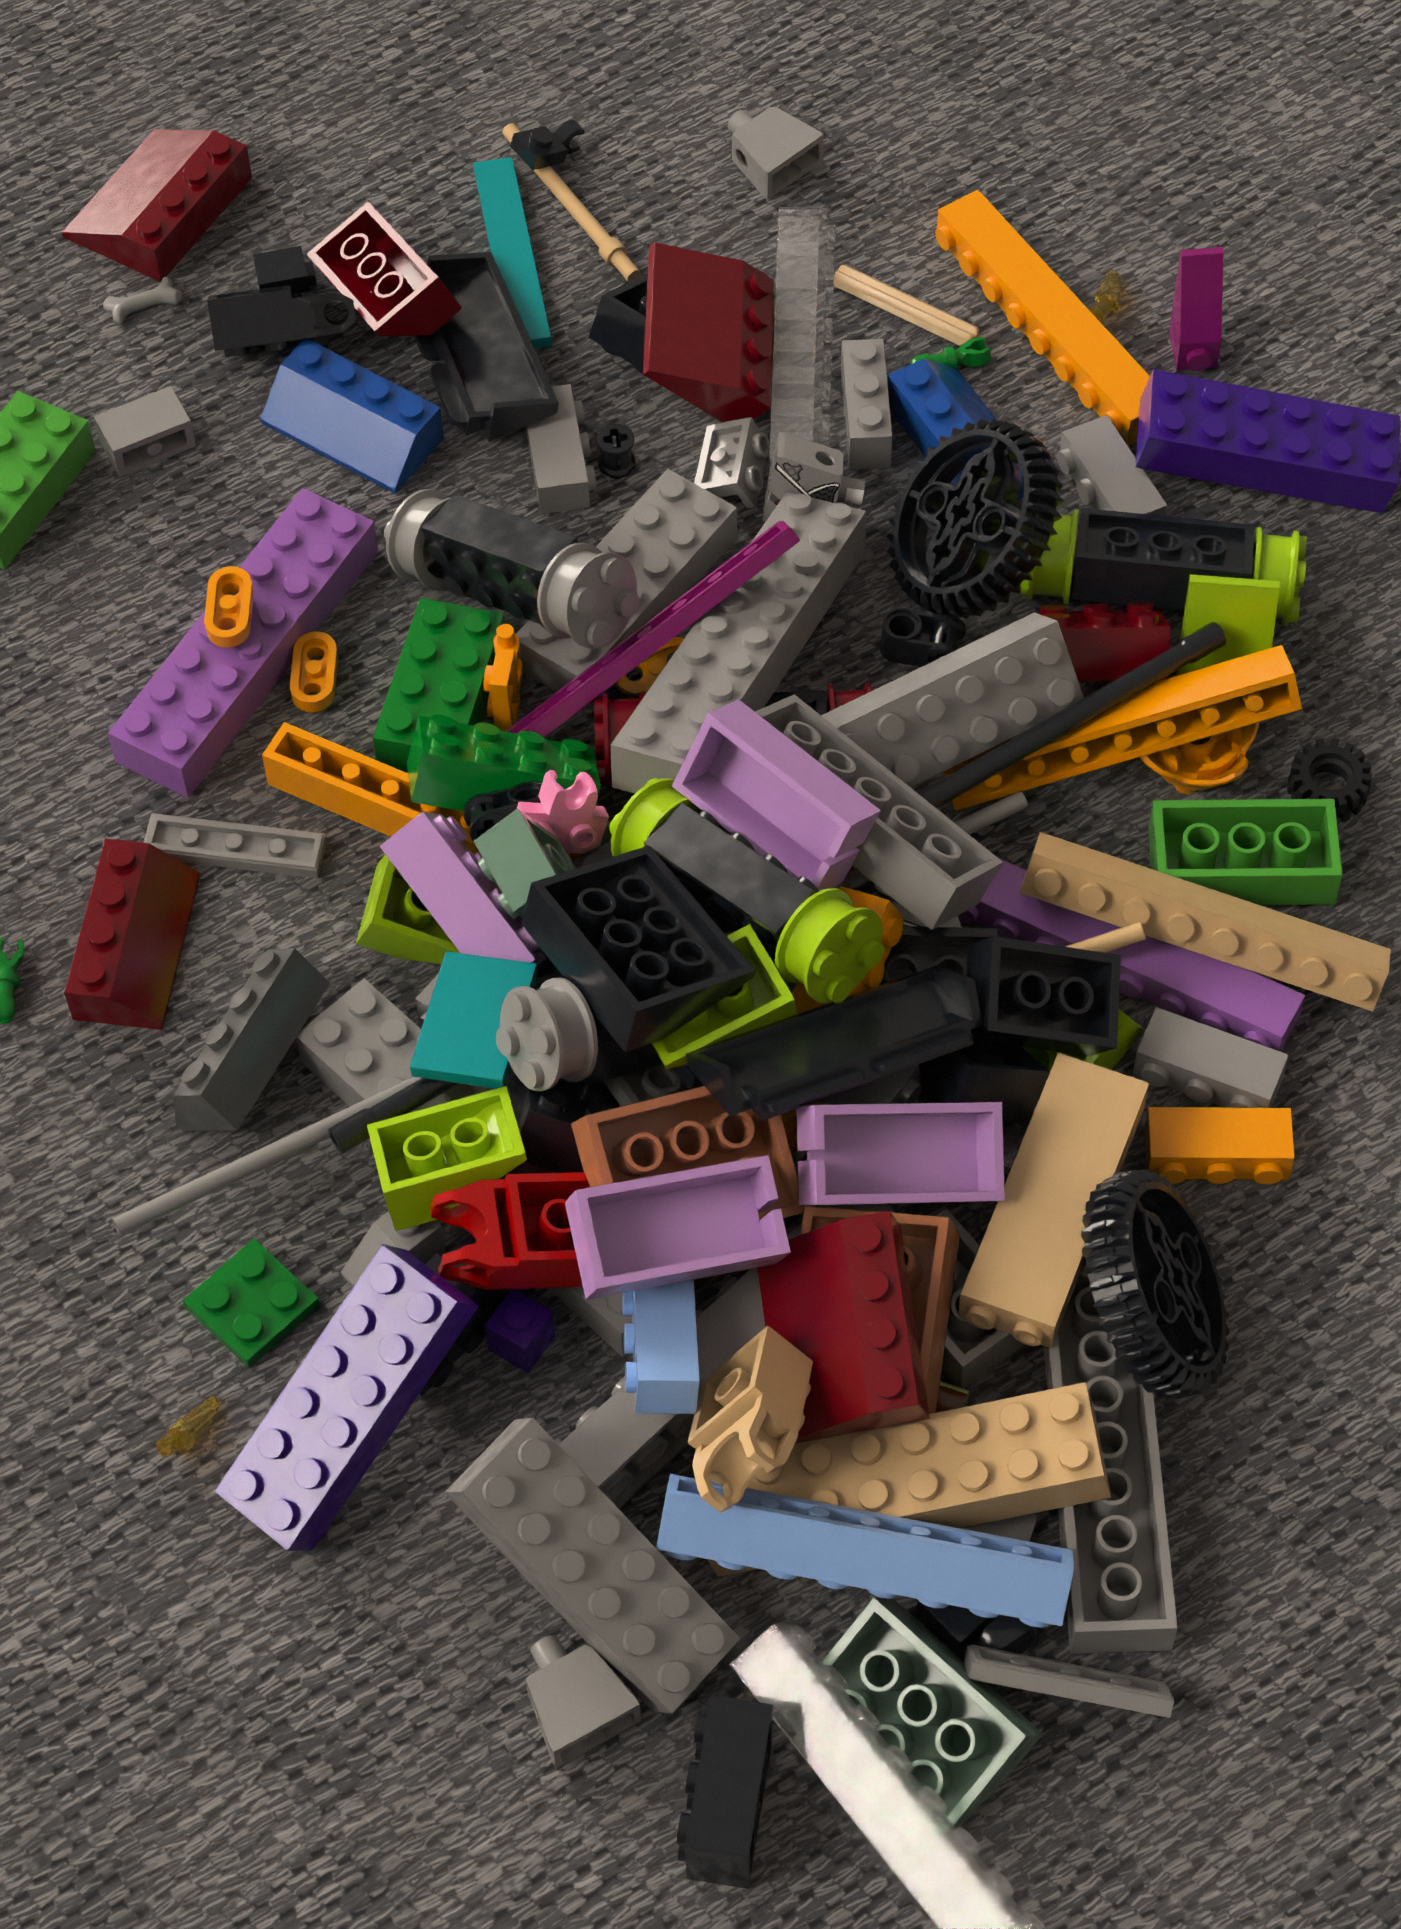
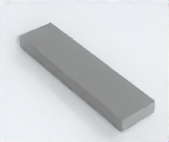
(238, 845)
(1068, 1680)

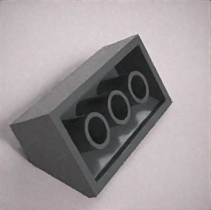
(248, 1042)

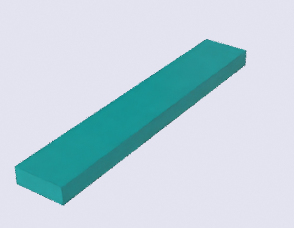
(511, 243)

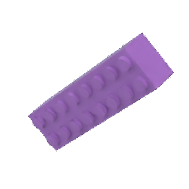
(211, 691)

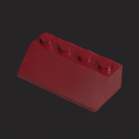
(384, 276)
(131, 936)

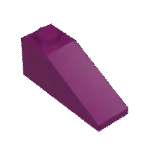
(1197, 309)

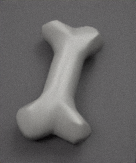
(124, 306)

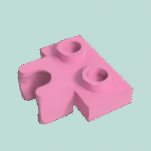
(569, 812)

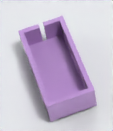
(775, 795)
(457, 892)
(900, 1153)
(676, 1227)

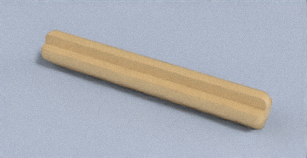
(904, 305)

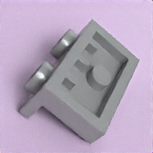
(733, 460)

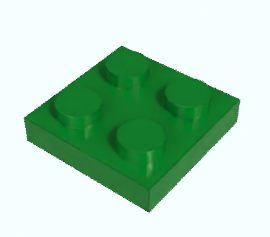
(251, 1303)

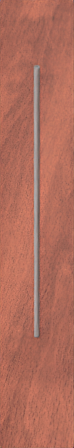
(319, 1131)

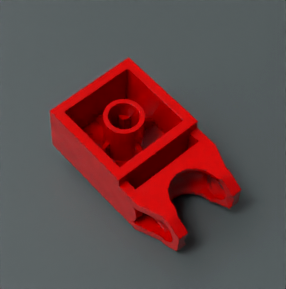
(517, 1231)

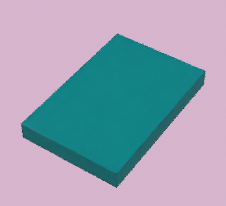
(463, 1020)

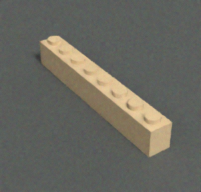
(1207, 921)

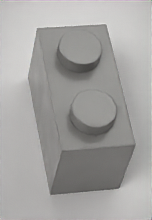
(144, 431)

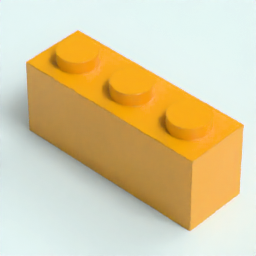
(1219, 1143)

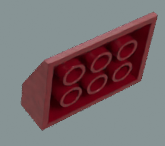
(162, 199)
(709, 331)
(852, 1313)

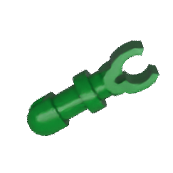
(971, 353)
(9, 980)

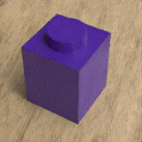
(520, 1330)

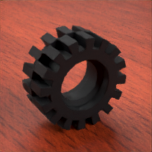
(1337, 761)

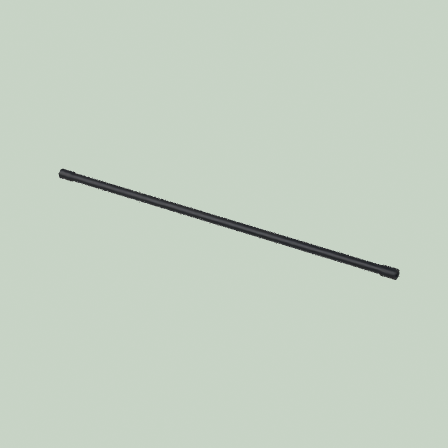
(1189, 650)

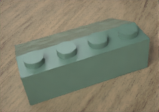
(949, 1726)

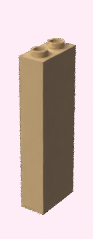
(1034, 1236)

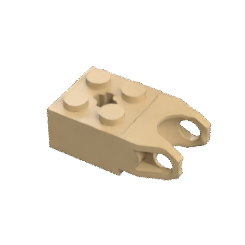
(748, 1416)

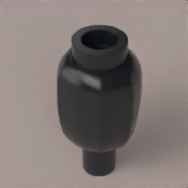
(1004, 1634)

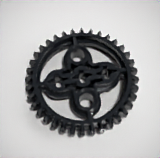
(974, 518)
(1155, 1284)

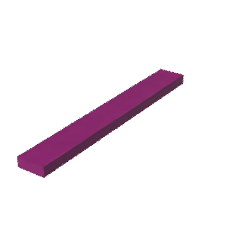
(658, 631)

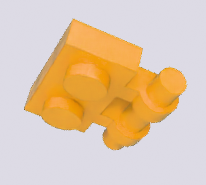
(504, 678)

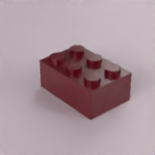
(1109, 641)

